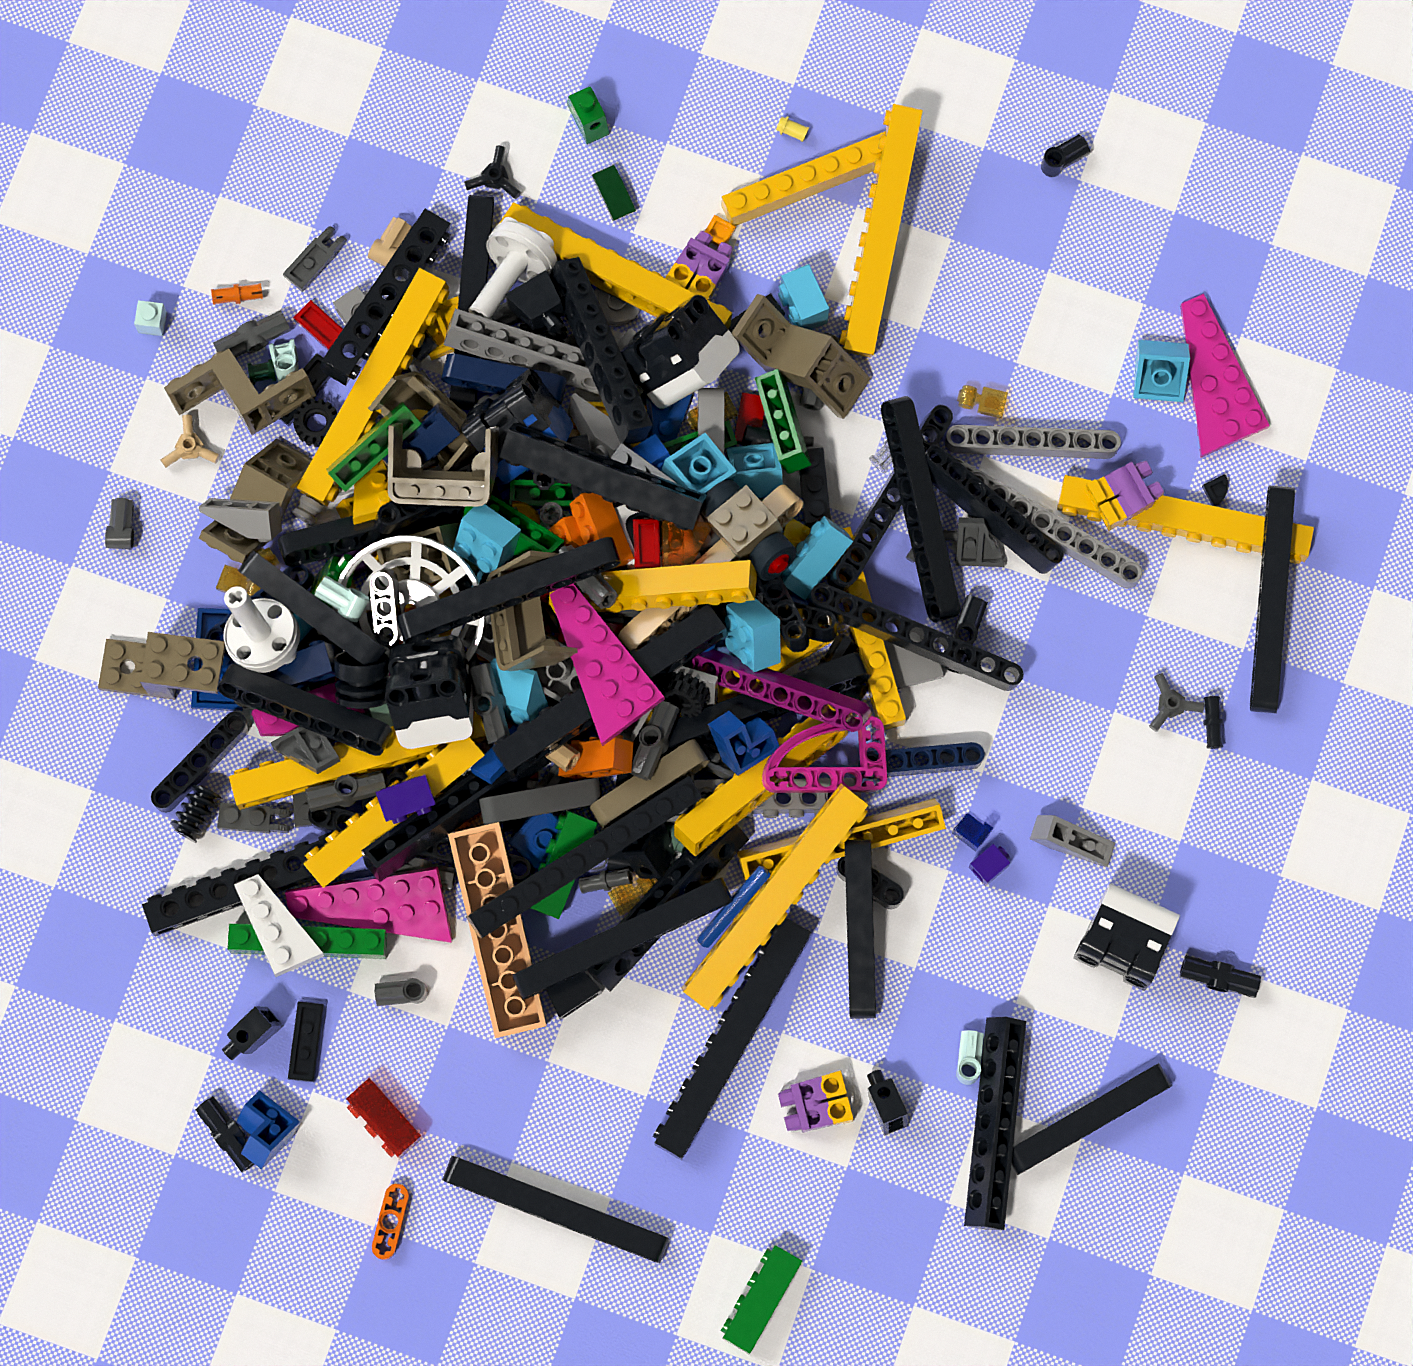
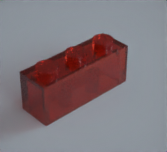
(383, 1119)

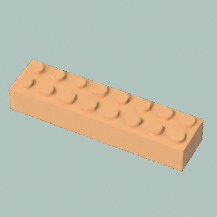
(482, 876)

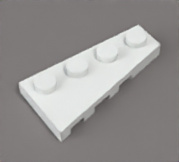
(278, 932)

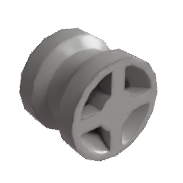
(307, 510)

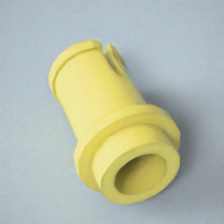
(792, 128)

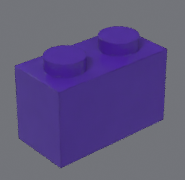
(406, 798)

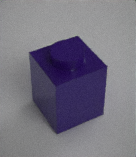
(990, 864)

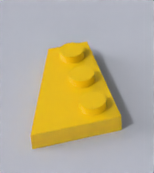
(370, 493)

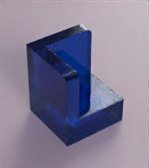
(972, 831)

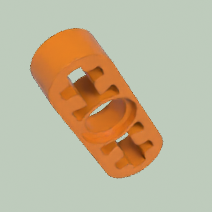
(397, 1230)

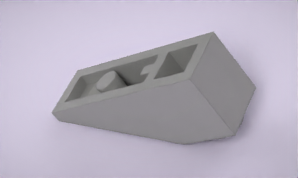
(596, 425)
(247, 517)
(1071, 839)

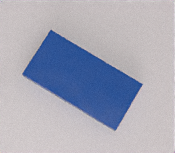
(206, 620)

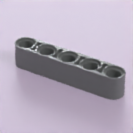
(540, 801)

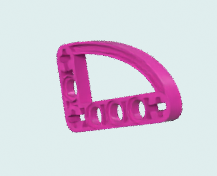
(836, 774)

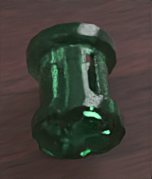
(261, 371)

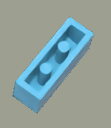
(816, 557)

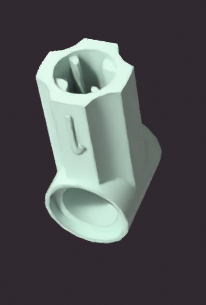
(348, 601)
(970, 1054)

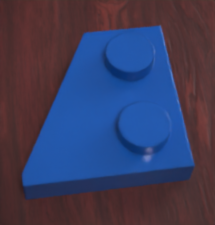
(667, 421)

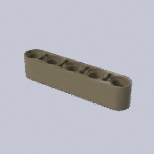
(670, 769)

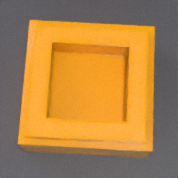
(720, 230)

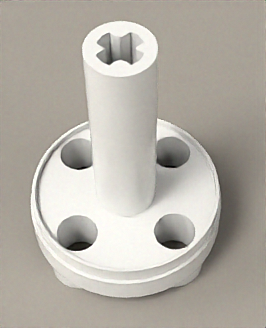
(520, 256)
(259, 632)

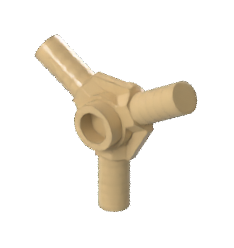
(189, 446)

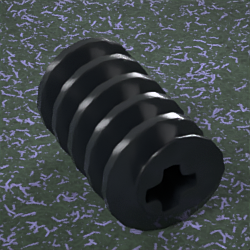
(194, 812)

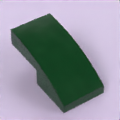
(613, 192)

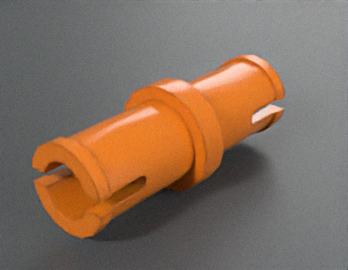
(236, 293)

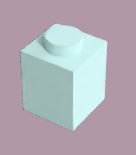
(150, 318)

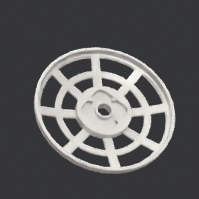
(413, 590)

